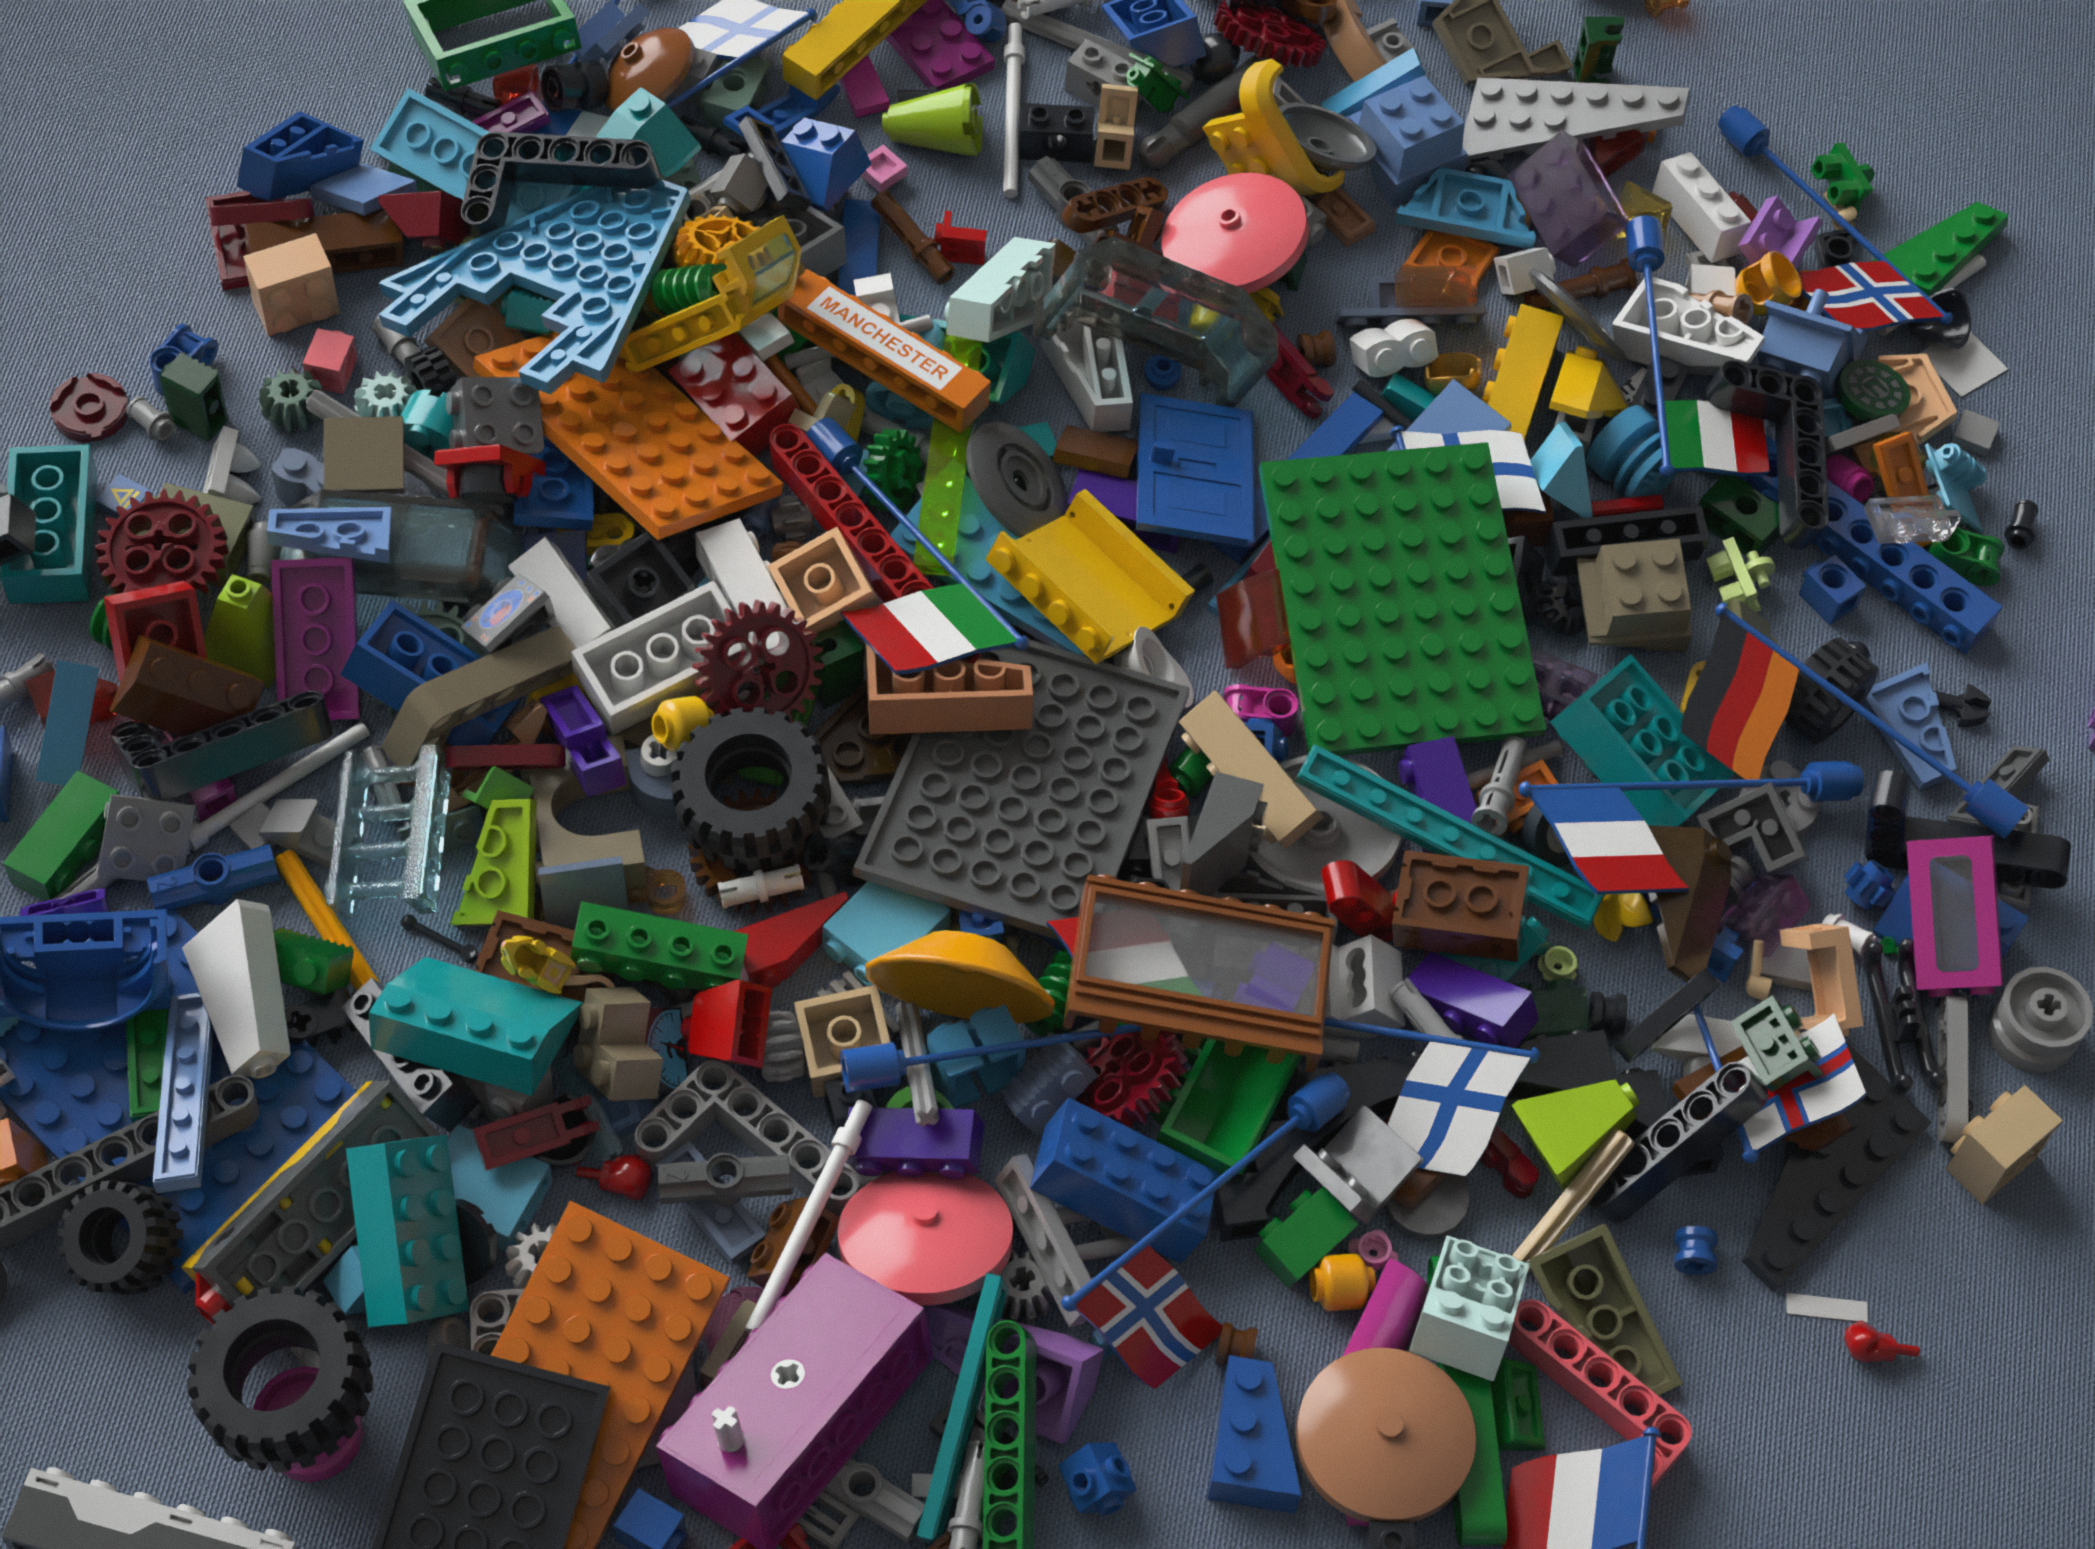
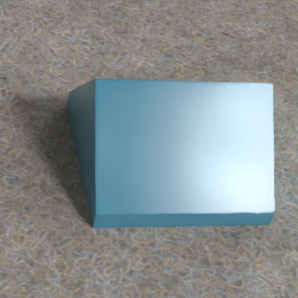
(1562, 470)

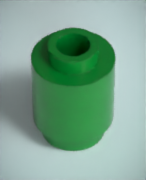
(1191, 771)

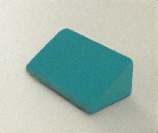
(1407, 396)

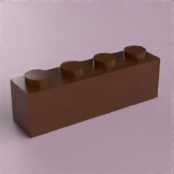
(348, 239)

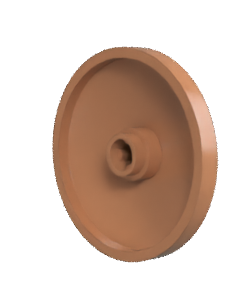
(1385, 1436)

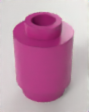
(1849, 477)

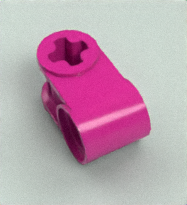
(1263, 703)

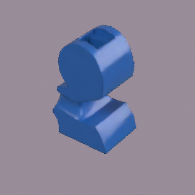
(981, 18)

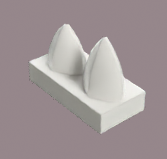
(230, 457)

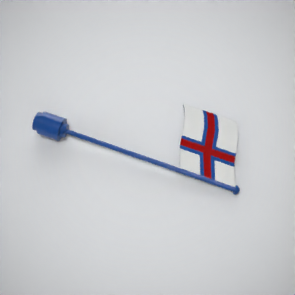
(1804, 1098)

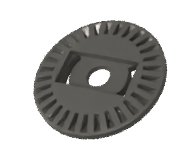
(1576, 315)
(993, 456)

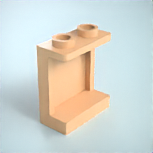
(1830, 973)

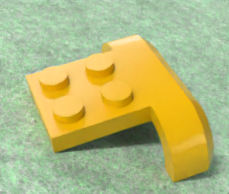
(1262, 138)

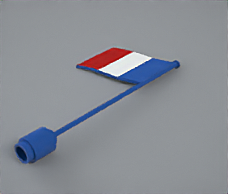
(1613, 842)
(1583, 1498)

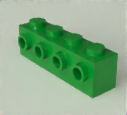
(656, 948)

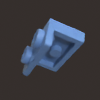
(606, 28)

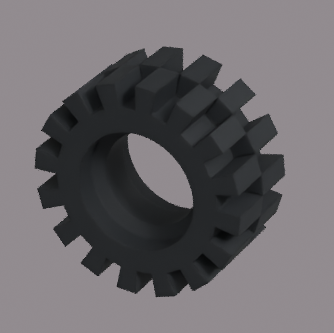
(430, 371)

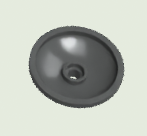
(1329, 138)

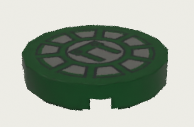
(1872, 390)

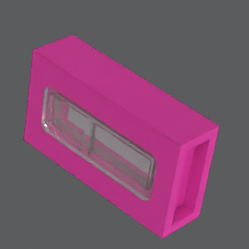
(1955, 915)

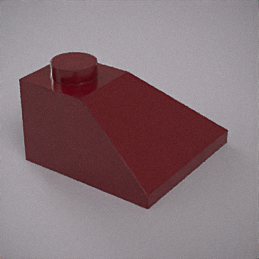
(427, 217)

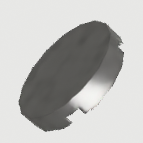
(1435, 1214)

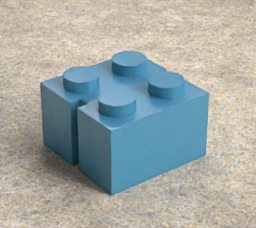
(985, 1028)

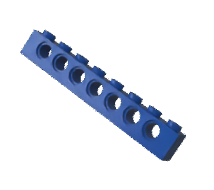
(1898, 571)

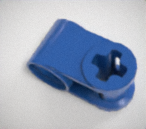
(181, 341)

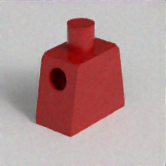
(729, 1023)

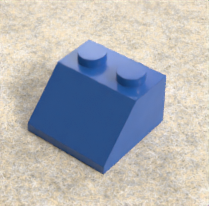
(825, 159)

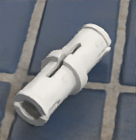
(760, 886)

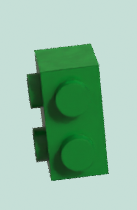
(1305, 1236)

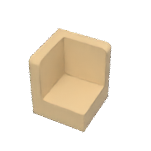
(830, 406)

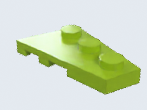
(503, 867)

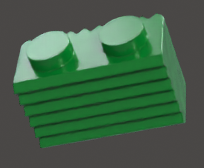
(312, 962)

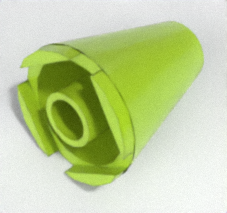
(938, 121)

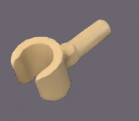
(1848, 213)
(1758, 985)

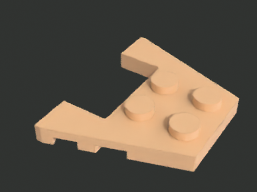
(1928, 408)

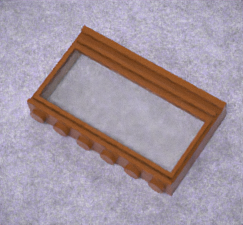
(1200, 968)

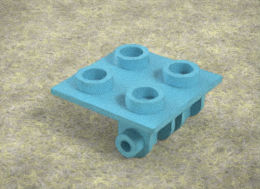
(1956, 476)

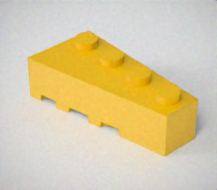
(1523, 365)

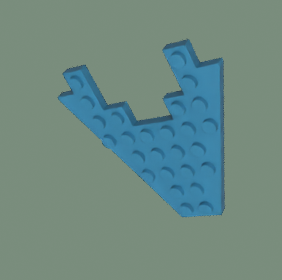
(584, 252)

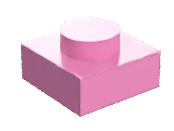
(885, 169)

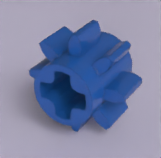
(1869, 884)

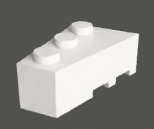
(1094, 375)

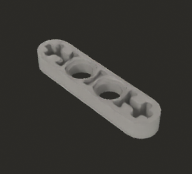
(1953, 1062)

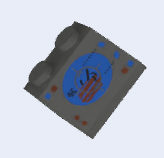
(510, 616)

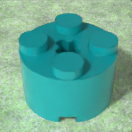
(427, 423)

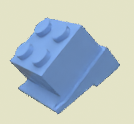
(1412, 137)
(1809, 343)

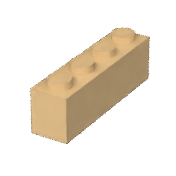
(1238, 752)

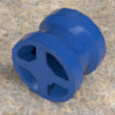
(1695, 1250)

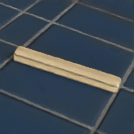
(1575, 1196)

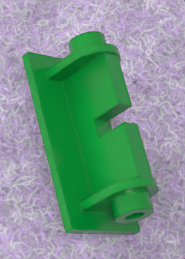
(1157, 87)

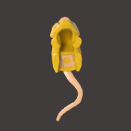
(543, 965)

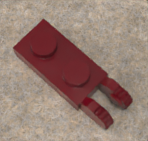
(1295, 375)
(530, 1133)
(1516, 1169)

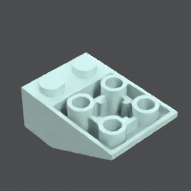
(1470, 1308)

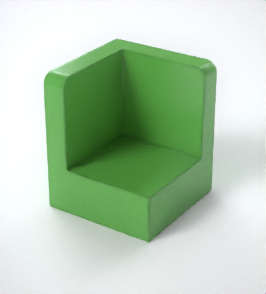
(499, 786)

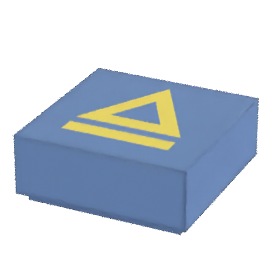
(119, 494)

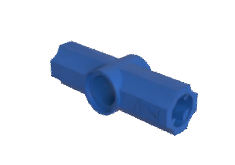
(190, 883)

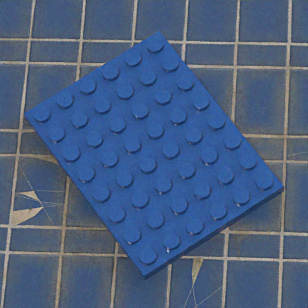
(77, 1090)

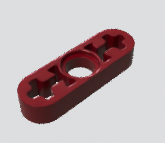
(261, 211)
(505, 757)

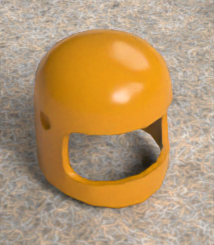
(1769, 279)

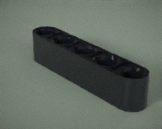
(1696, 1138)

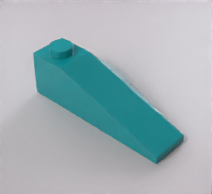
(652, 121)

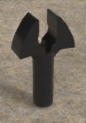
(1961, 705)

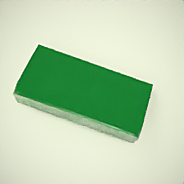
(1517, 1407)

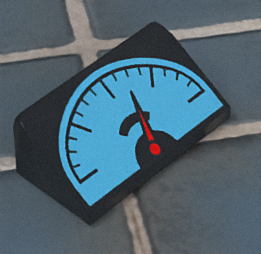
(666, 1039)

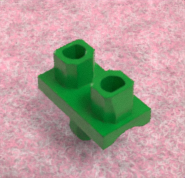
(1847, 180)

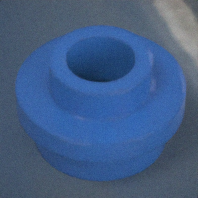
(1162, 379)

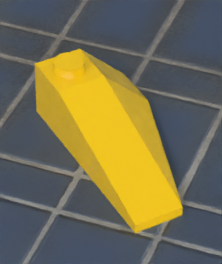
(1587, 386)

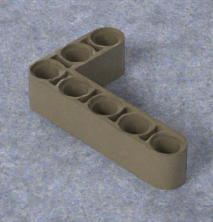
(475, 690)

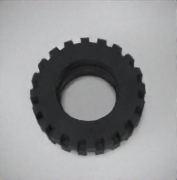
(740, 743)
(247, 1336)

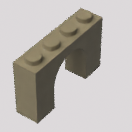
(558, 846)

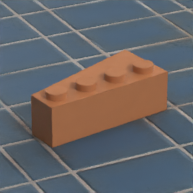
(949, 697)

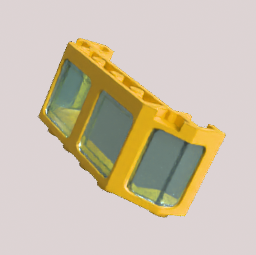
(756, 280)

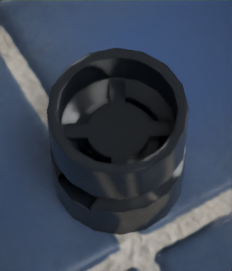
(574, 86)

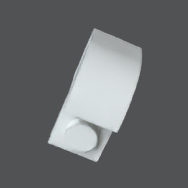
(878, 294)

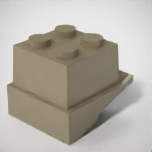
(1637, 596)

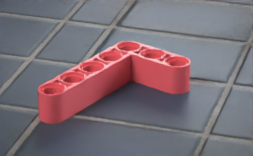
(1604, 1402)

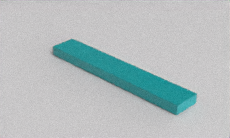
(962, 1412)

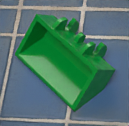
(1222, 1103)

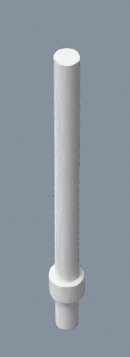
(1013, 57)
(201, 832)
(844, 1144)

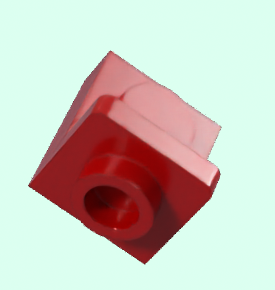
(960, 243)

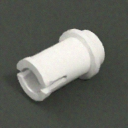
(1859, 937)

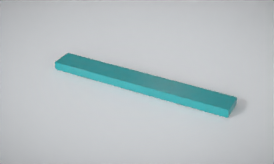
(1442, 832)

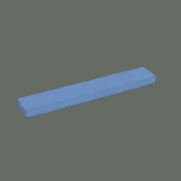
(184, 1095)

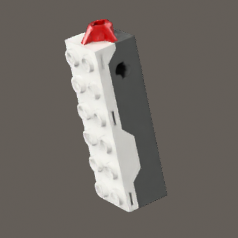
(78, 1515)

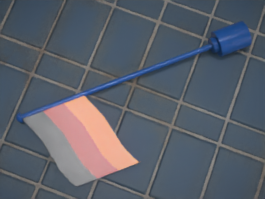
(1748, 694)

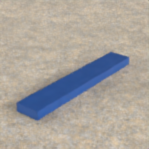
(1334, 437)

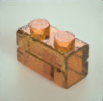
(1436, 286)

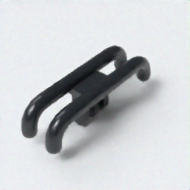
(1902, 1018)

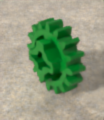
(893, 467)

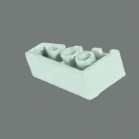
(1002, 292)

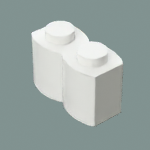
(1398, 345)

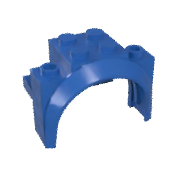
(83, 968)

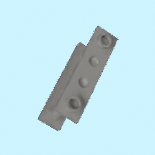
(1047, 1238)

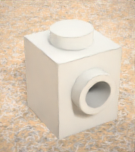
(1514, 269)

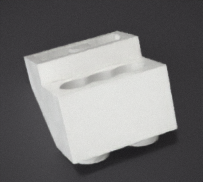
(1361, 984)

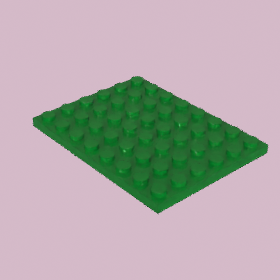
(1401, 599)

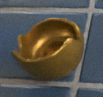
(1459, 366)

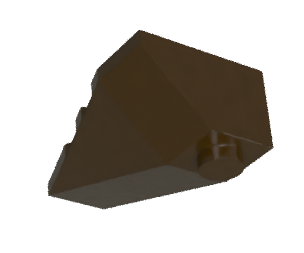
(1694, 915)

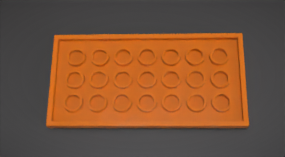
(643, 443)
(620, 1317)

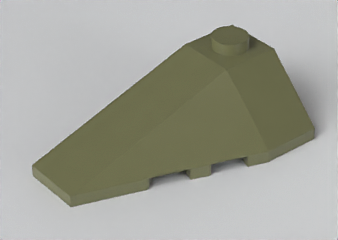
(1597, 1297)

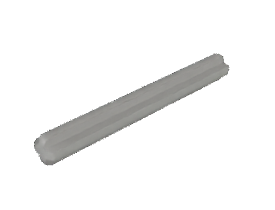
(918, 1075)

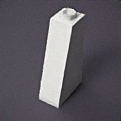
(242, 987)

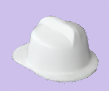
(1151, 658)

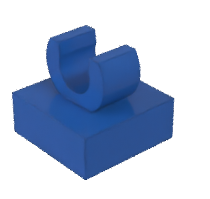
(1724, 954)

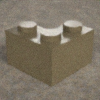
(613, 1044)

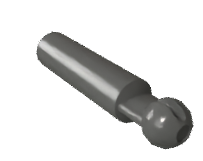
(1186, 126)

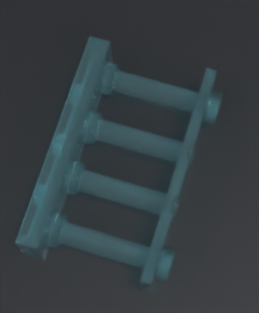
(421, 849)

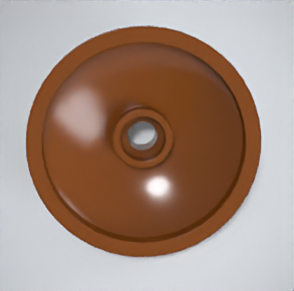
(650, 61)

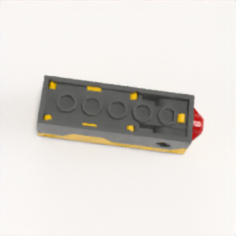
(303, 1209)

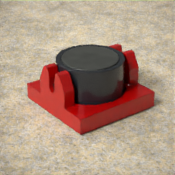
(489, 473)

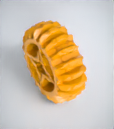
(704, 238)

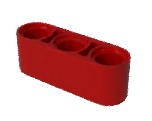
(1358, 900)

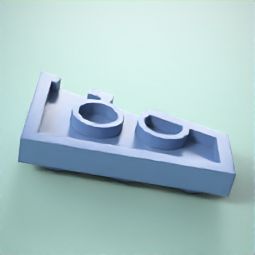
(335, 531)
(1912, 710)

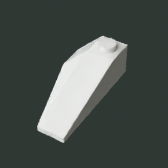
(1685, 329)

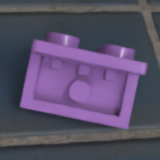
(1778, 231)

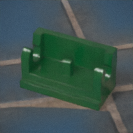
(1597, 48)
(842, 665)

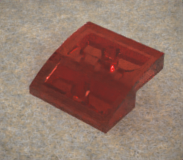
(1253, 619)

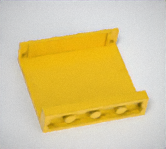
(1092, 578)

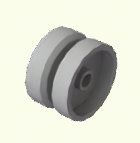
(2040, 1019)

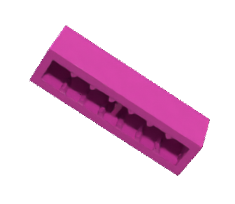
(1391, 1310)

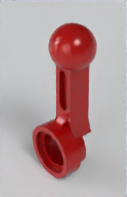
(1166, 798)

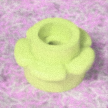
(1558, 956)

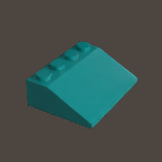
(1633, 734)
(471, 1024)

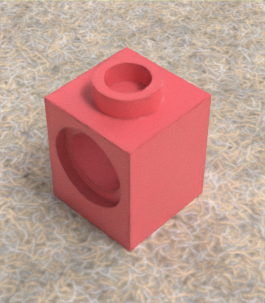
(331, 359)

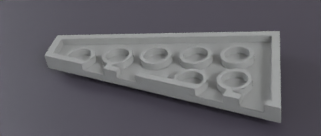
(1528, 113)

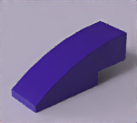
(585, 741)

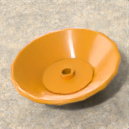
(959, 975)

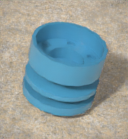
(1630, 454)

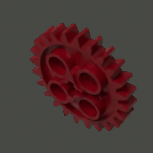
(1270, 34)
(162, 547)
(791, 654)
(1133, 1075)

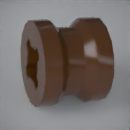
(1317, 348)
(1235, 1343)

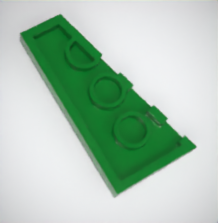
(1947, 247)

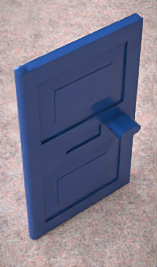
(1195, 470)

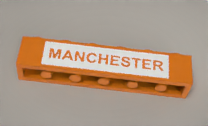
(885, 351)

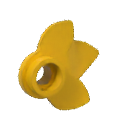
(1621, 911)

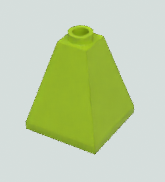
(243, 629)
(1575, 1123)

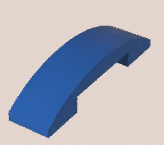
(784, 111)

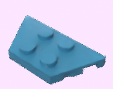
(1468, 207)

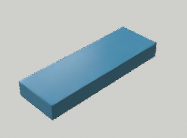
(1389, 76)
(67, 722)

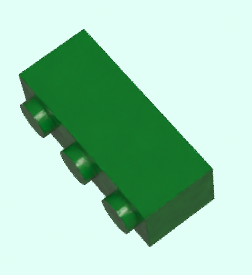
(61, 839)

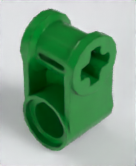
(1968, 555)

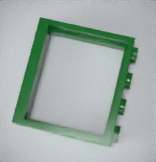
(493, 54)

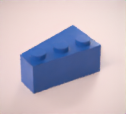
(295, 157)
(1252, 1442)

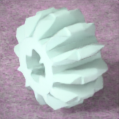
(383, 395)

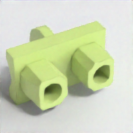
(1730, 563)

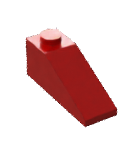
(785, 941)

